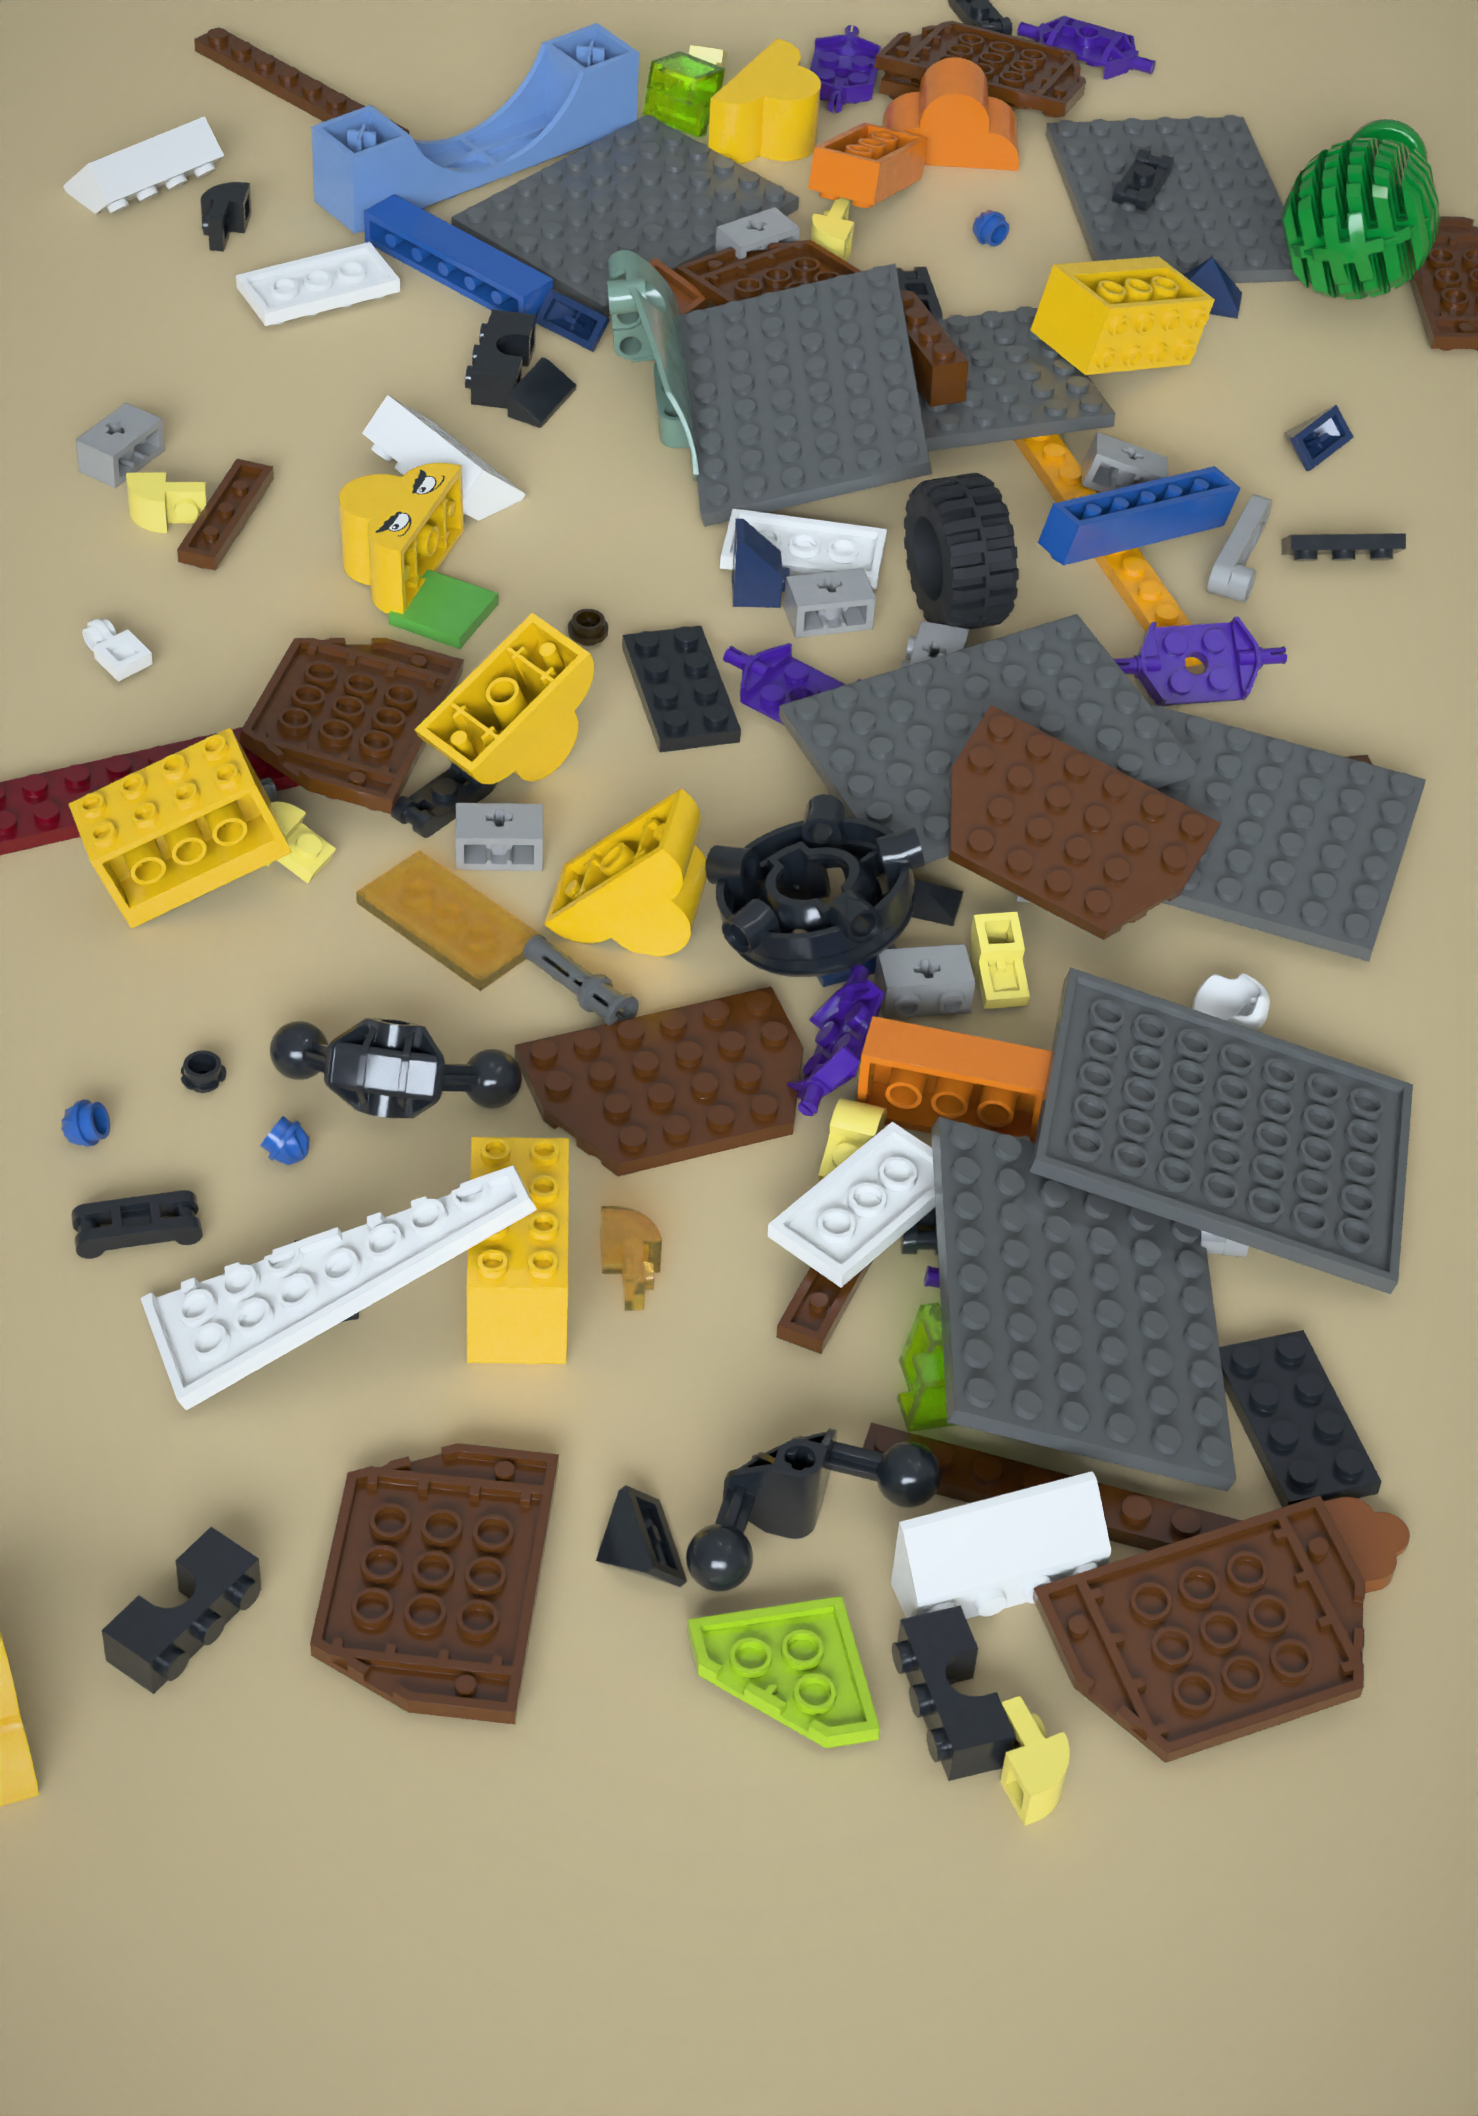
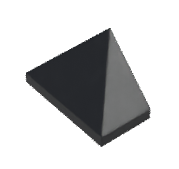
(932, 901)
(641, 1539)

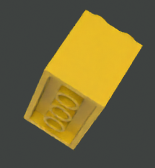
(1121, 315)
(179, 828)
(522, 1271)

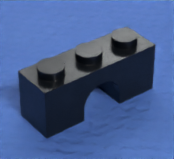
(497, 362)
(157, 1642)
(963, 1730)

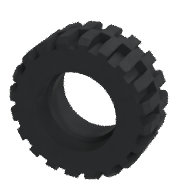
(961, 551)

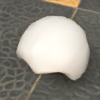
(1234, 1000)

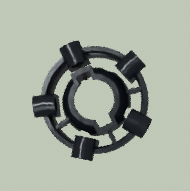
(783, 874)

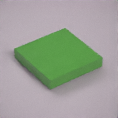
(446, 609)

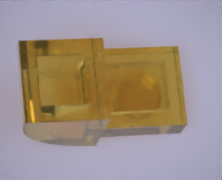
(630, 1248)

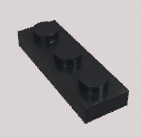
(1343, 546)

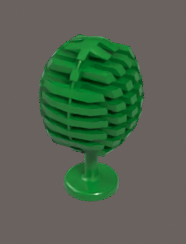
(1363, 213)

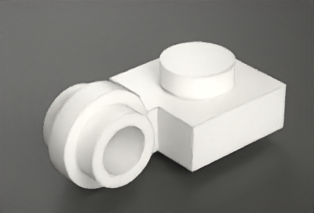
(118, 653)

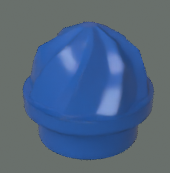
(990, 228)
(86, 1123)
(287, 1142)

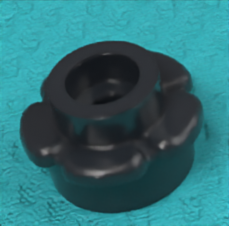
(202, 1071)

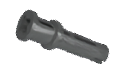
(593, 992)

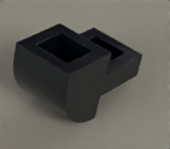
(225, 210)

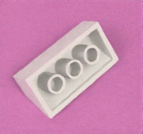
(146, 167)
(417, 440)
(1000, 1548)

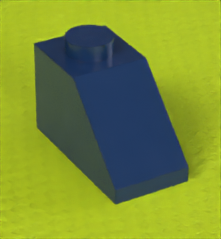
(756, 569)

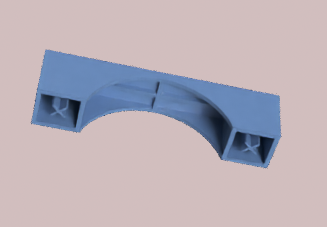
(570, 98)

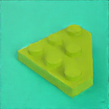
(793, 1666)

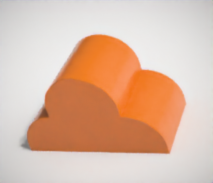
(958, 118)

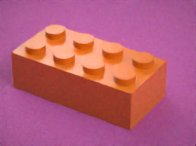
(867, 164)
(951, 1076)

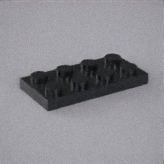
(680, 688)
(1296, 1420)

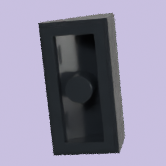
(539, 394)

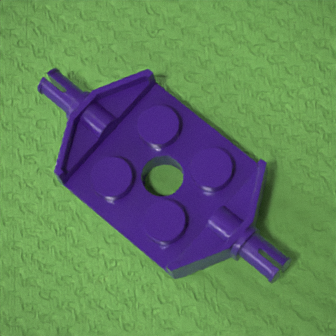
(1091, 44)
(845, 68)
(1225, 649)
(776, 679)
(841, 1038)

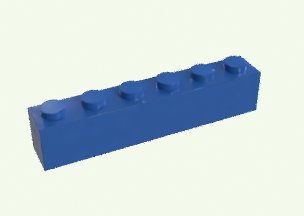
(454, 257)
(1138, 515)

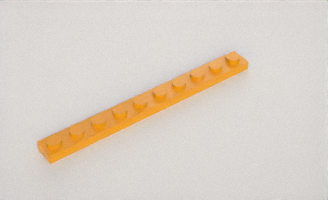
(1125, 569)

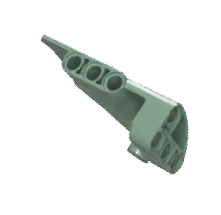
(649, 313)

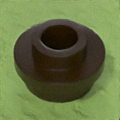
(588, 627)

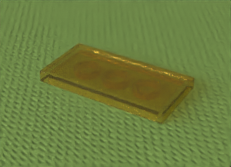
(447, 919)

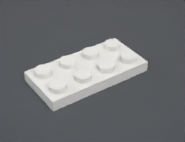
(317, 283)
(813, 544)
(860, 1206)

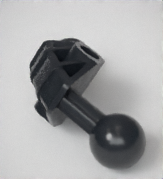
(391, 1067)
(785, 1495)

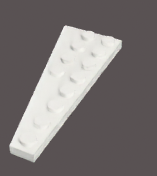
(259, 1311)

